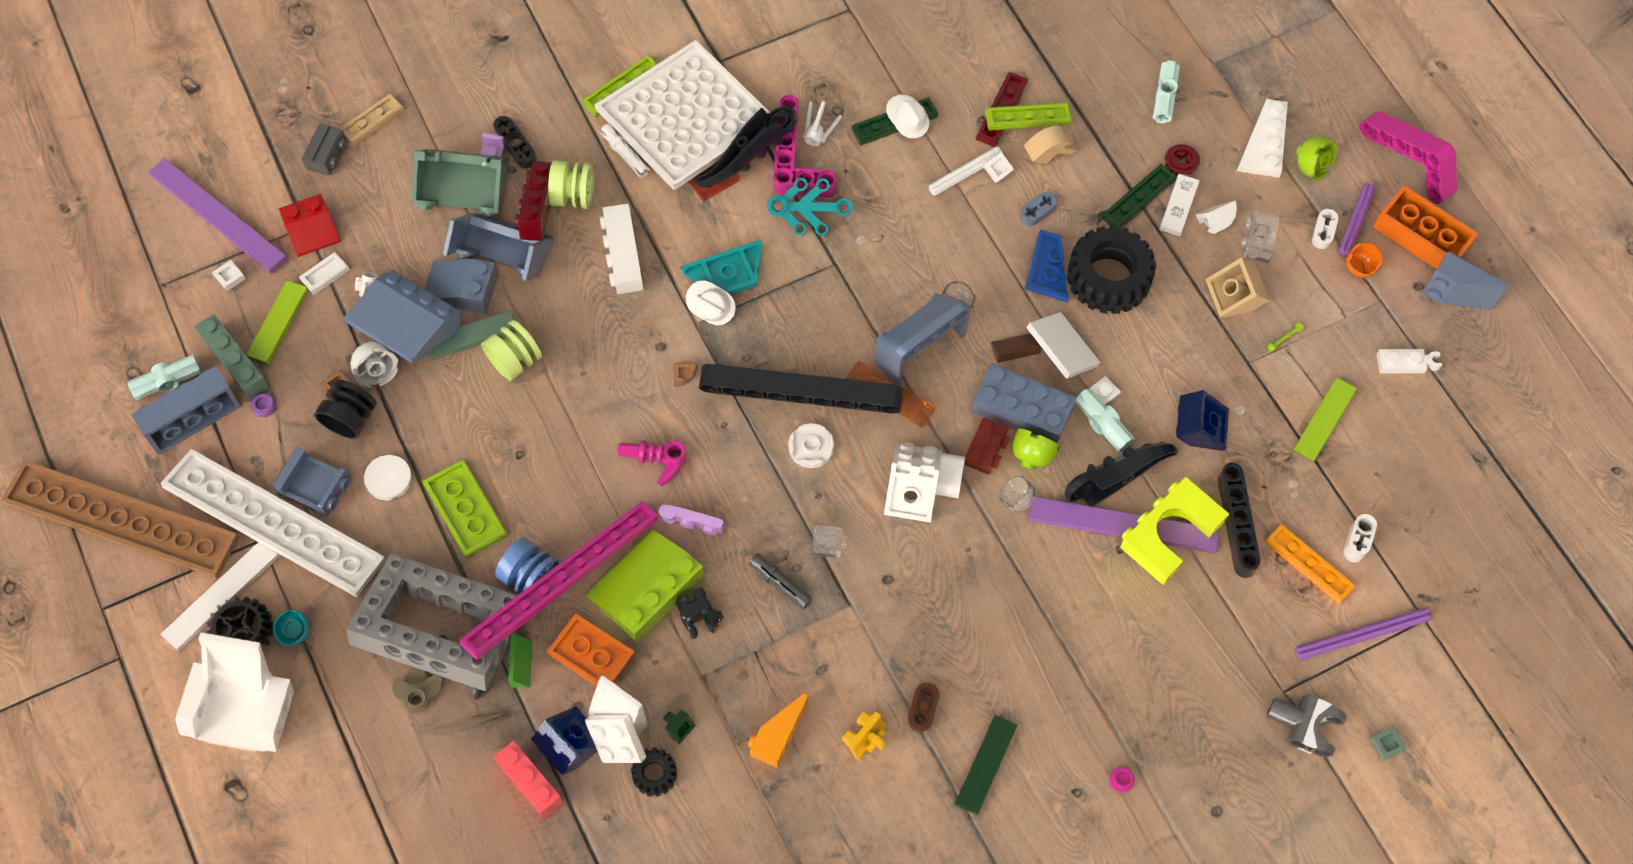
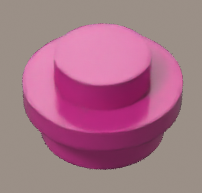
(1121, 779)

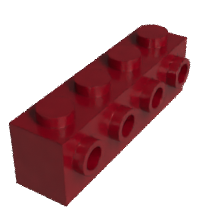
(535, 203)

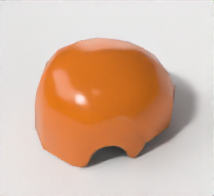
(1364, 260)

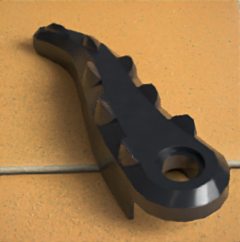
(750, 143)
(1117, 472)

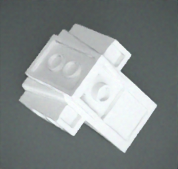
(234, 697)

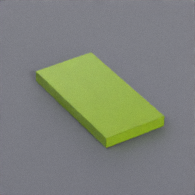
(465, 508)

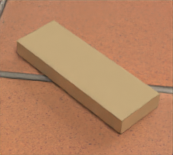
(372, 119)

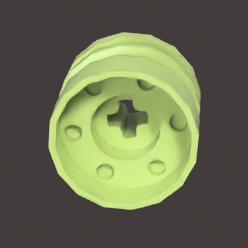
(570, 184)
(515, 347)

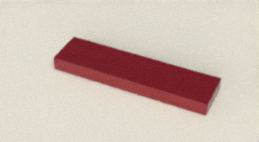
(1007, 96)

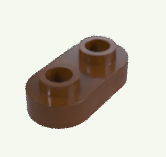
(922, 707)

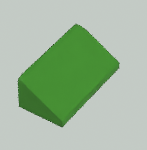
(520, 662)

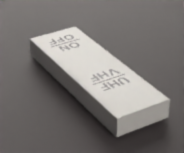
(1179, 205)

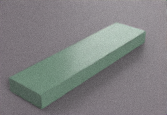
(472, 335)

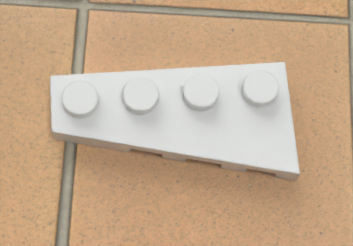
(1266, 143)

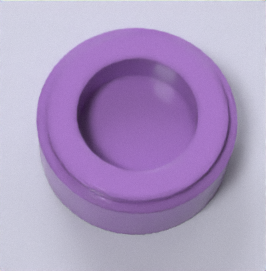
(263, 405)

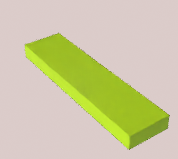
(617, 82)
(1028, 116)
(277, 323)
(1325, 419)

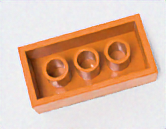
(1423, 228)

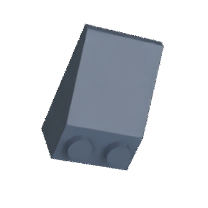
(463, 283)
(1464, 284)

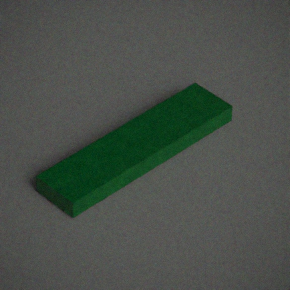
(882, 126)
(1139, 197)
(985, 765)

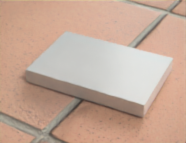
(1063, 345)

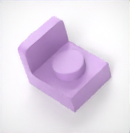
(493, 145)

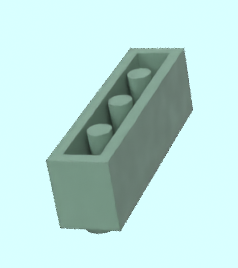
(232, 357)

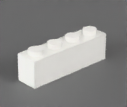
(622, 248)

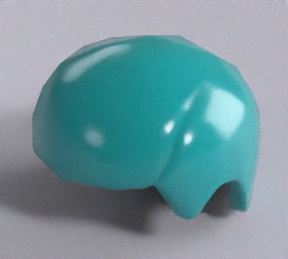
(291, 628)

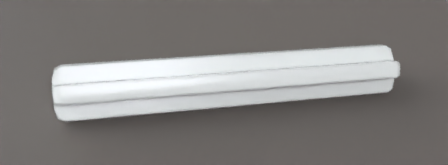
(962, 172)

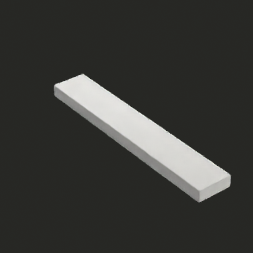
(231, 584)

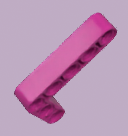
(1420, 146)
(788, 172)

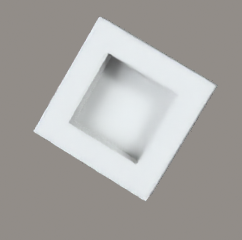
(998, 167)
(228, 275)
(1106, 390)

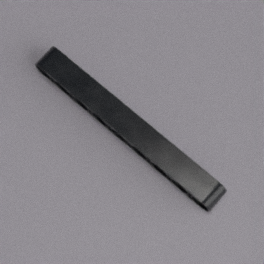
(801, 388)

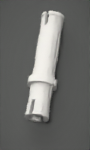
(618, 144)

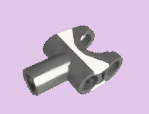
(1305, 722)

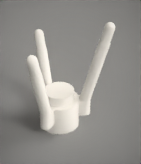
(814, 134)

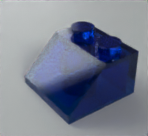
(1202, 421)
(565, 740)

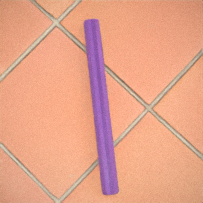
(1363, 633)

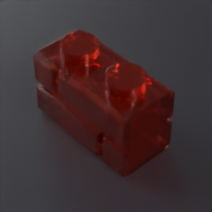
(986, 446)

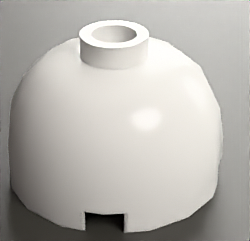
(373, 364)

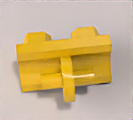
(868, 737)

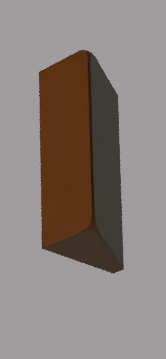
(1015, 347)

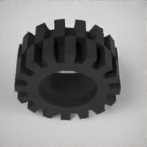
(661, 785)

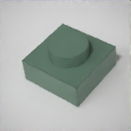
(1388, 743)

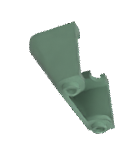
(459, 180)

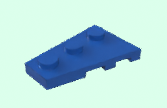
(1046, 268)

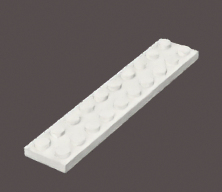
(273, 522)

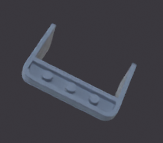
(498, 241)
(918, 332)

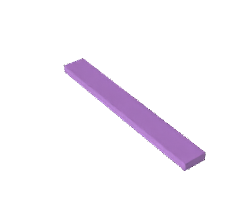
(218, 216)
(1116, 523)

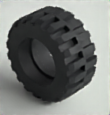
(1115, 245)

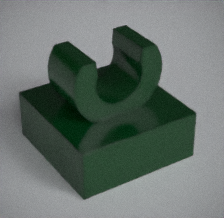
(678, 725)

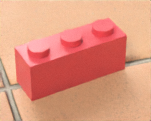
(528, 780)

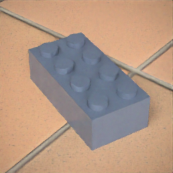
(1023, 403)
(186, 410)

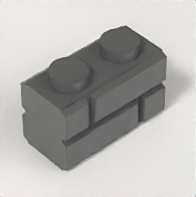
(324, 149)

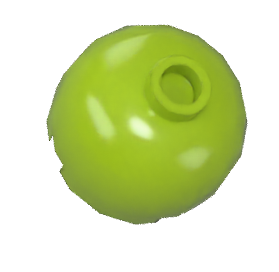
(1316, 155)
(1033, 449)

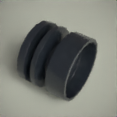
(345, 409)

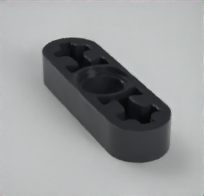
(514, 133)

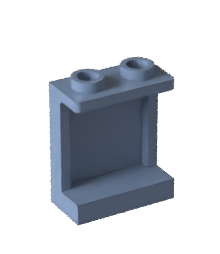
(311, 482)

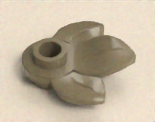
(417, 686)

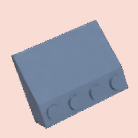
(404, 317)

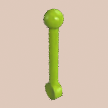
(1297, 328)

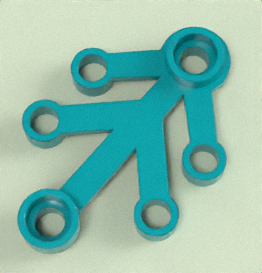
(805, 206)

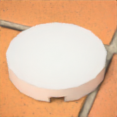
(811, 445)
(387, 477)

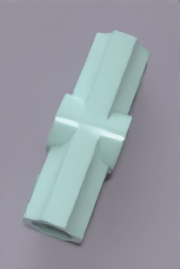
(1166, 92)
(164, 377)
(1104, 420)

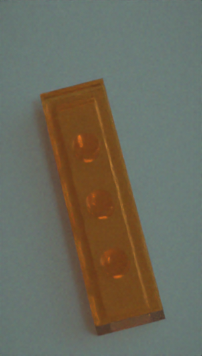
(912, 406)

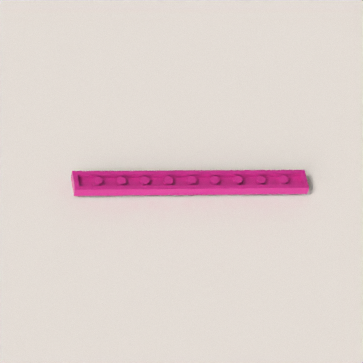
(558, 580)

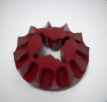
(1178, 152)

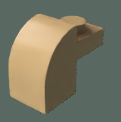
(1048, 144)

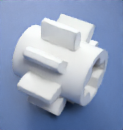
(364, 283)

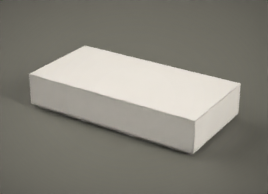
(324, 273)

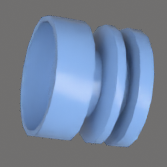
(523, 565)

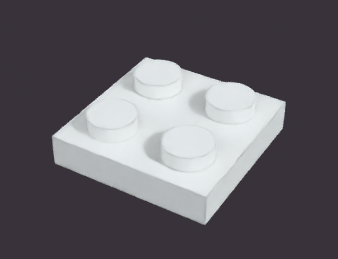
(615, 738)

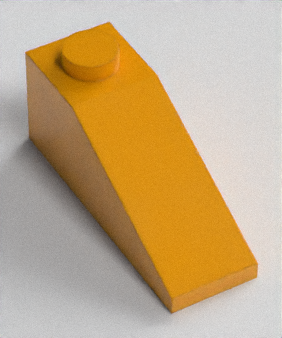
(776, 734)

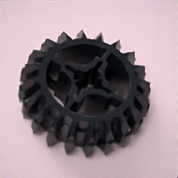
(247, 611)

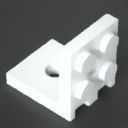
(913, 470)

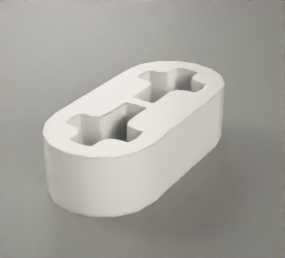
(1328, 230)

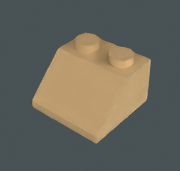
(1237, 288)

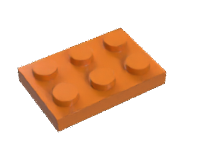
(590, 651)

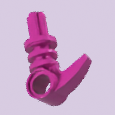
(658, 453)

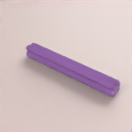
(1357, 219)

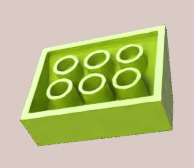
(646, 584)

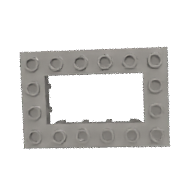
(375, 633)

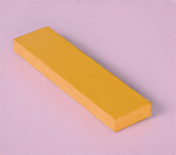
(1310, 564)

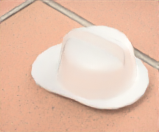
(907, 116)
(710, 302)

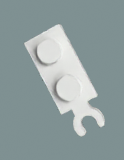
(1406, 361)

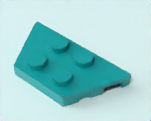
(730, 270)

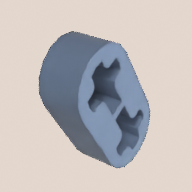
(1035, 205)

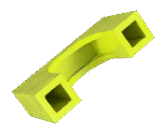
(1183, 501)

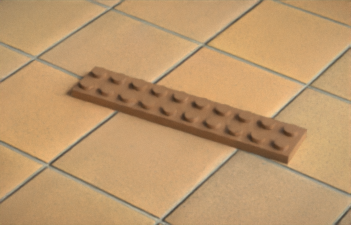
(120, 519)

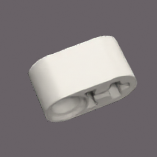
(950, 475)
(1356, 535)

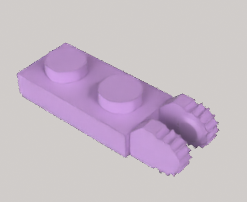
(691, 519)

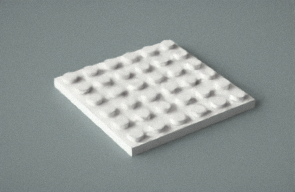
(681, 113)

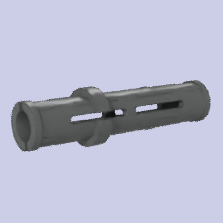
(780, 581)

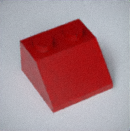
(309, 225)

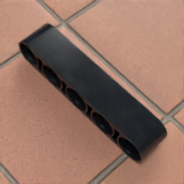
(1235, 529)

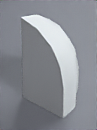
(1218, 217)

